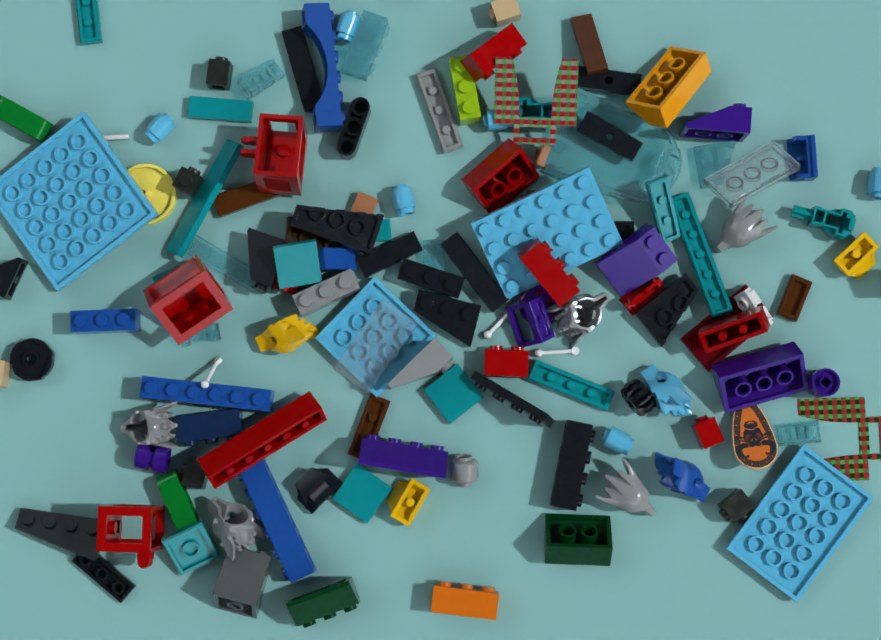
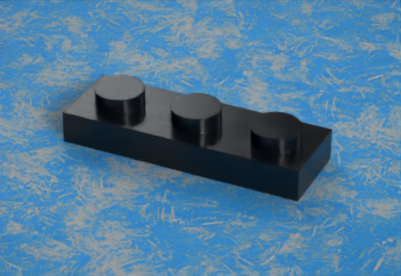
(431, 278)

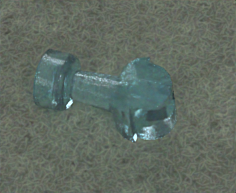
(210, 333)

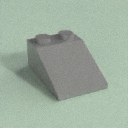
(425, 364)

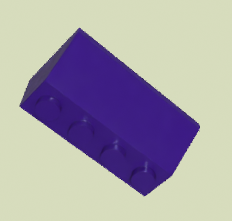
(760, 377)
(403, 457)

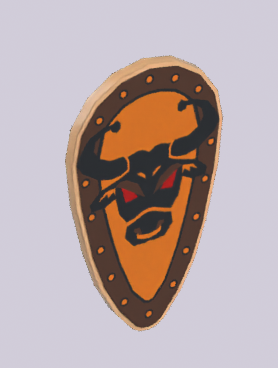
(753, 438)

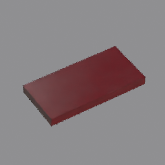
(694, 345)

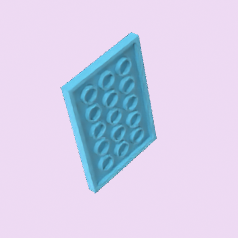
(563, 214)
(799, 522)

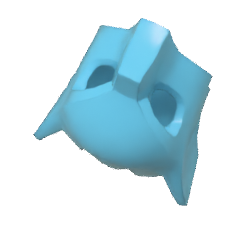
(668, 392)

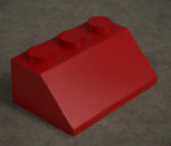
(500, 176)

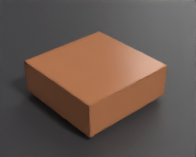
(540, 156)
(364, 203)

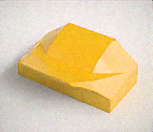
(857, 256)
(406, 500)

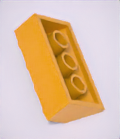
(669, 86)

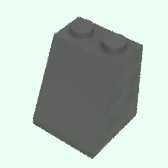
(242, 582)

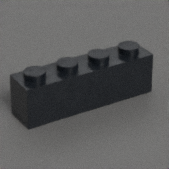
(571, 465)

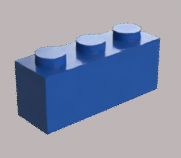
(105, 321)

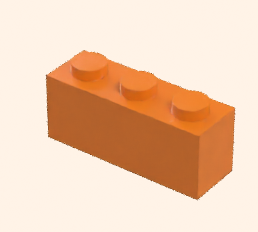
(465, 600)

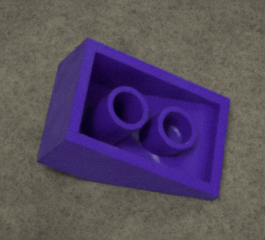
(724, 125)
(636, 260)

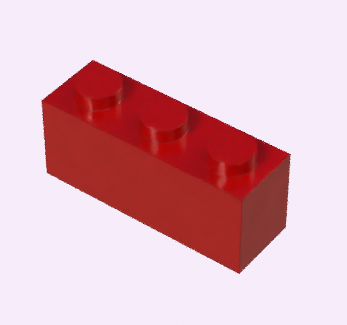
(482, 60)
(549, 271)
(734, 329)

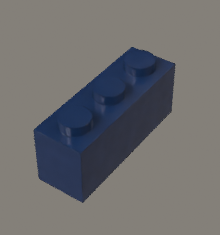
(209, 426)

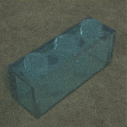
(365, 45)

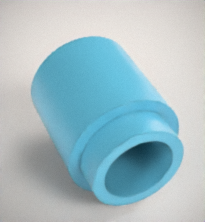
(347, 26)
(488, 121)
(160, 127)
(874, 184)
(403, 200)
(617, 440)

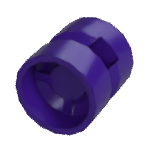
(823, 382)
(152, 457)

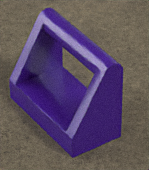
(537, 318)

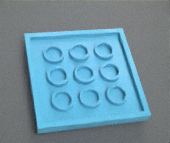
(347, 324)

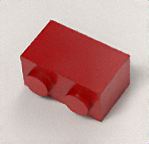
(506, 362)

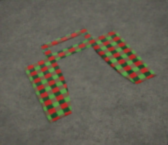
(845, 410)

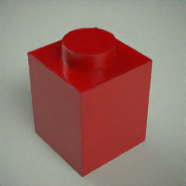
(707, 432)

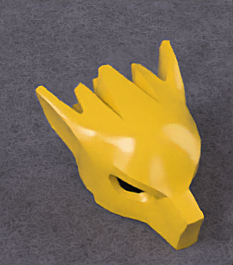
(286, 335)

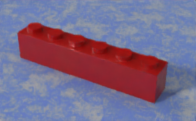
(262, 439)

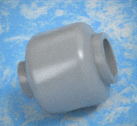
(464, 470)

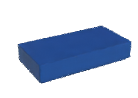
(337, 259)

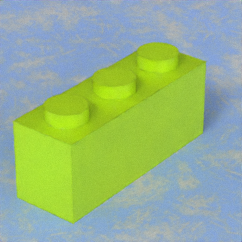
(464, 92)

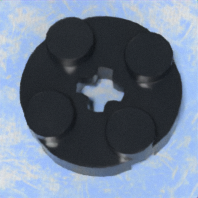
(44, 357)

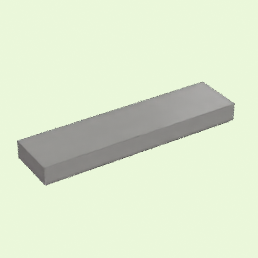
(439, 111)

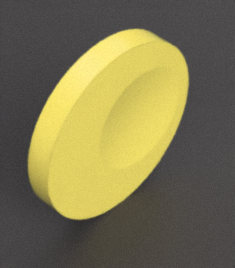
(157, 187)

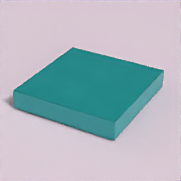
(297, 263)
(453, 393)
(362, 493)
(190, 547)

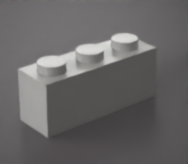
(326, 293)

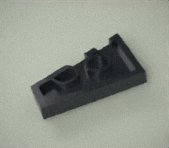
(666, 308)
(449, 314)

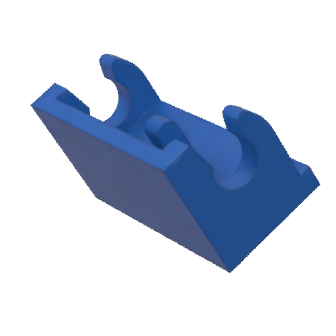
(804, 152)

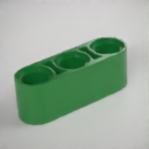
(24, 119)
(177, 499)

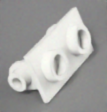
(748, 300)

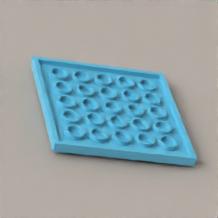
(72, 201)

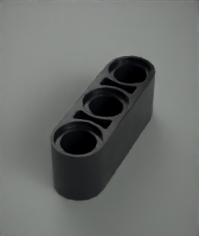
(359, 119)

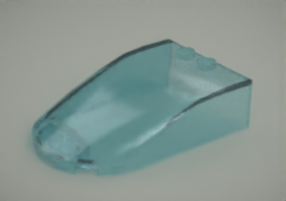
(611, 172)

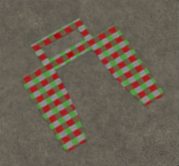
(563, 106)

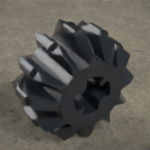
(638, 397)

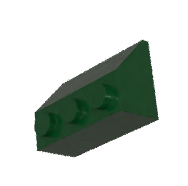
(577, 539)
(324, 602)

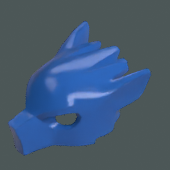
(681, 476)

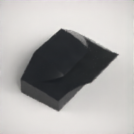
(316, 488)

